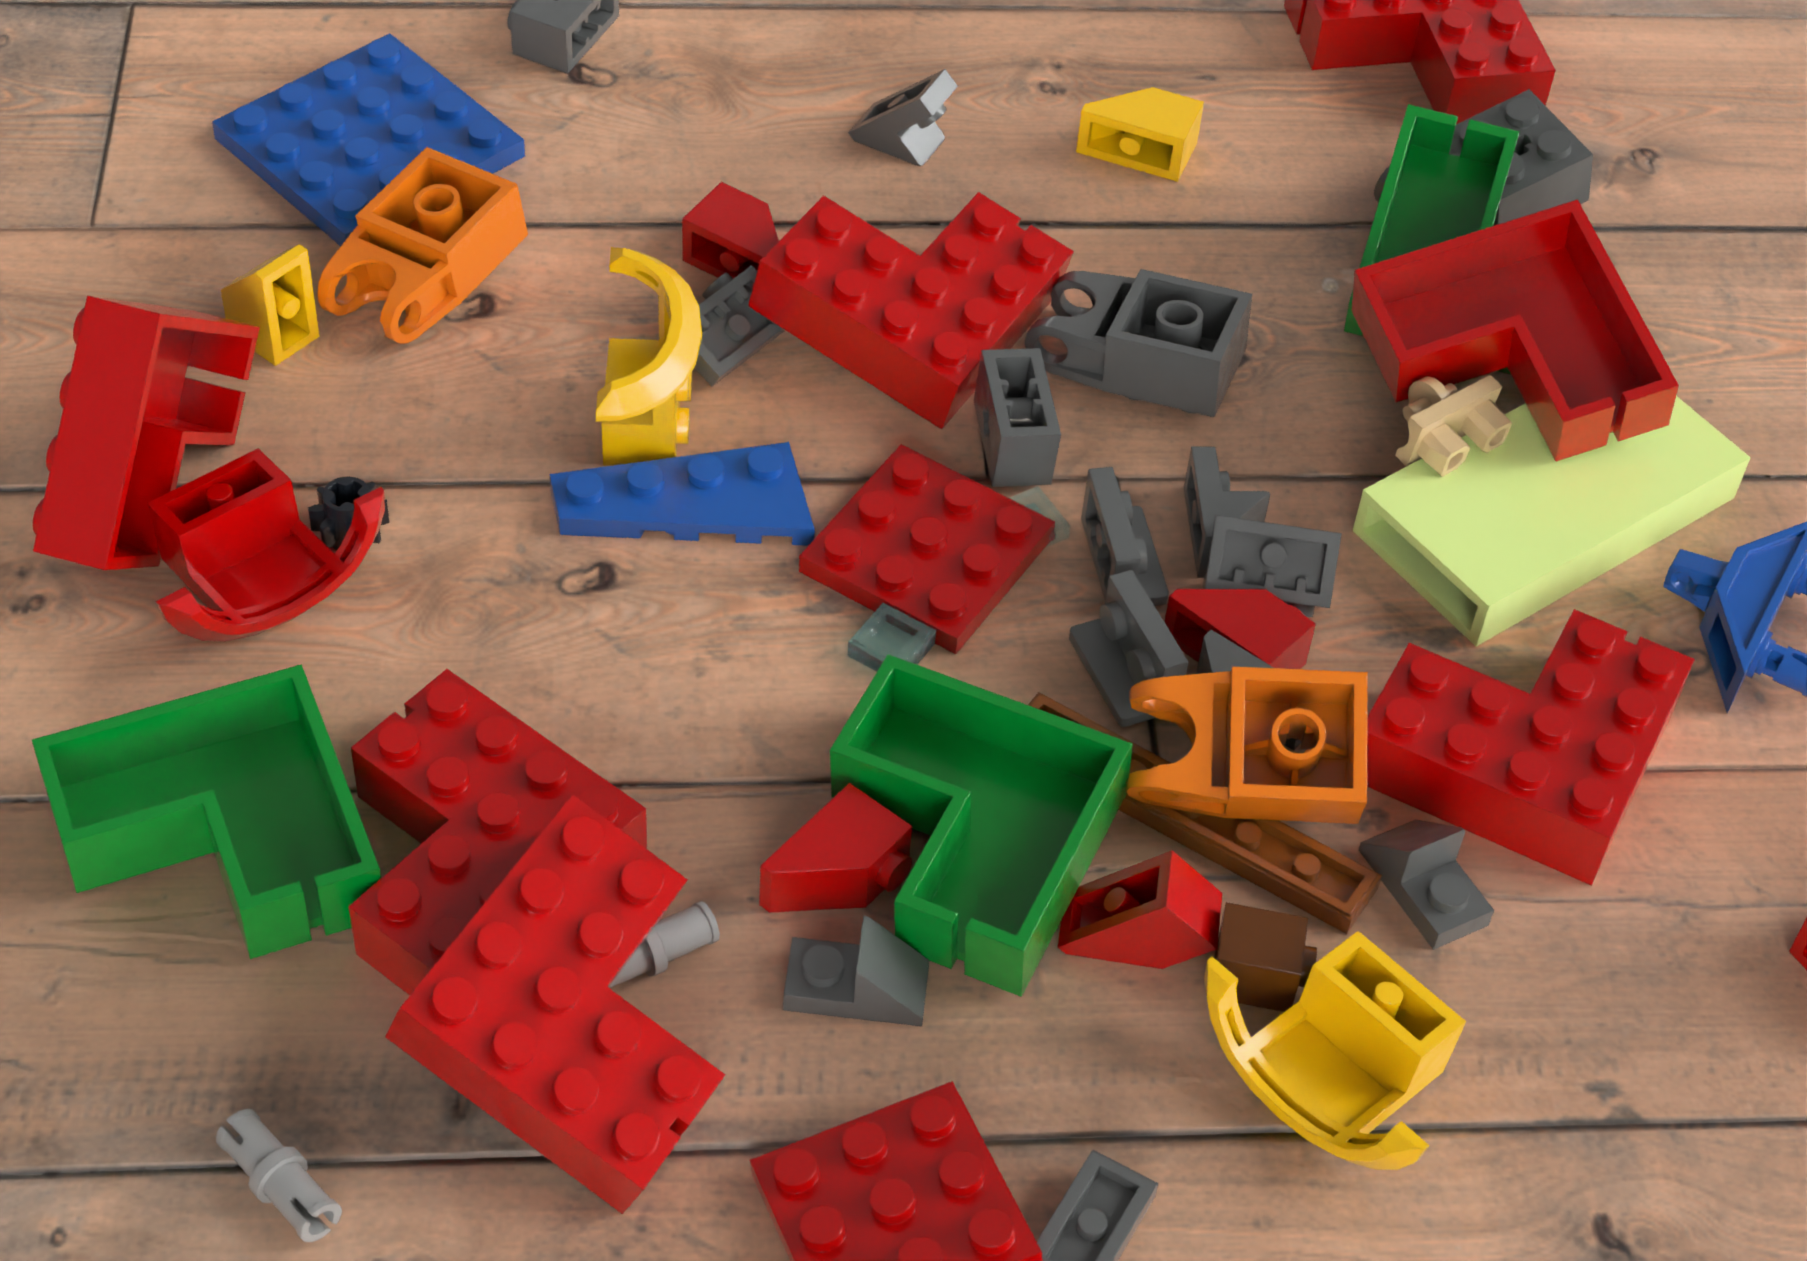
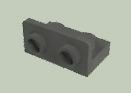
(730, 327)
(1120, 535)
(1281, 558)
(1126, 646)

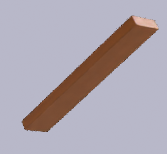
(1257, 850)

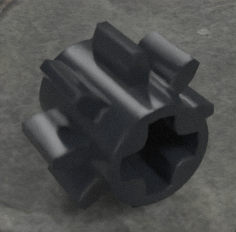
(336, 509)

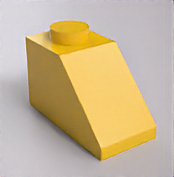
(1142, 131)
(279, 301)

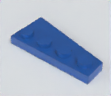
(717, 492)

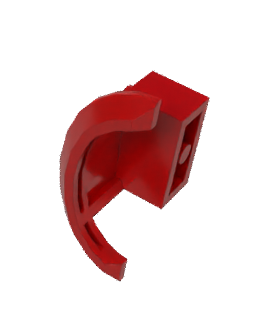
(248, 552)

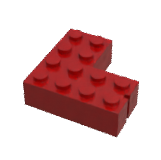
(1460, 49)
(1528, 300)
(908, 317)
(129, 425)
(1536, 767)
(476, 798)
(528, 1017)

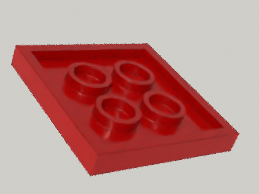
(927, 546)
(895, 1189)

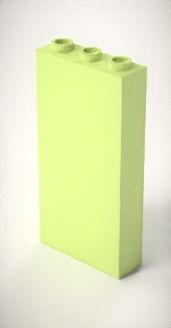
(1529, 529)

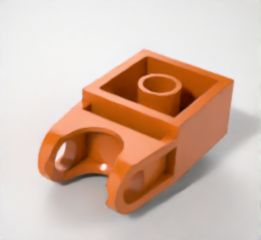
(425, 243)
(1239, 739)

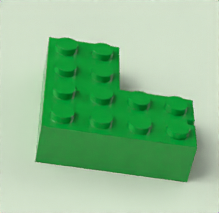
(1435, 193)
(222, 775)
(1008, 807)

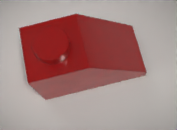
(727, 232)
(1247, 618)
(838, 857)
(1144, 915)

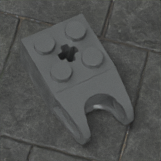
(1547, 163)
(1148, 337)

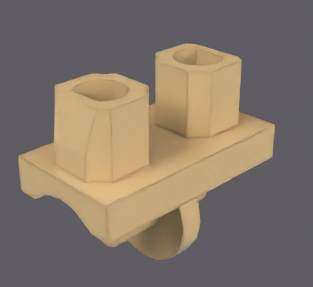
(1443, 415)

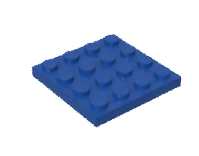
(355, 127)

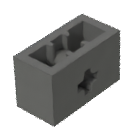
(558, 30)
(1016, 417)

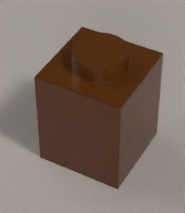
(1265, 955)

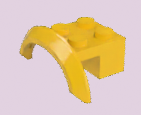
(650, 376)
(1343, 1052)

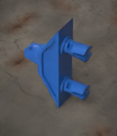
(1742, 604)

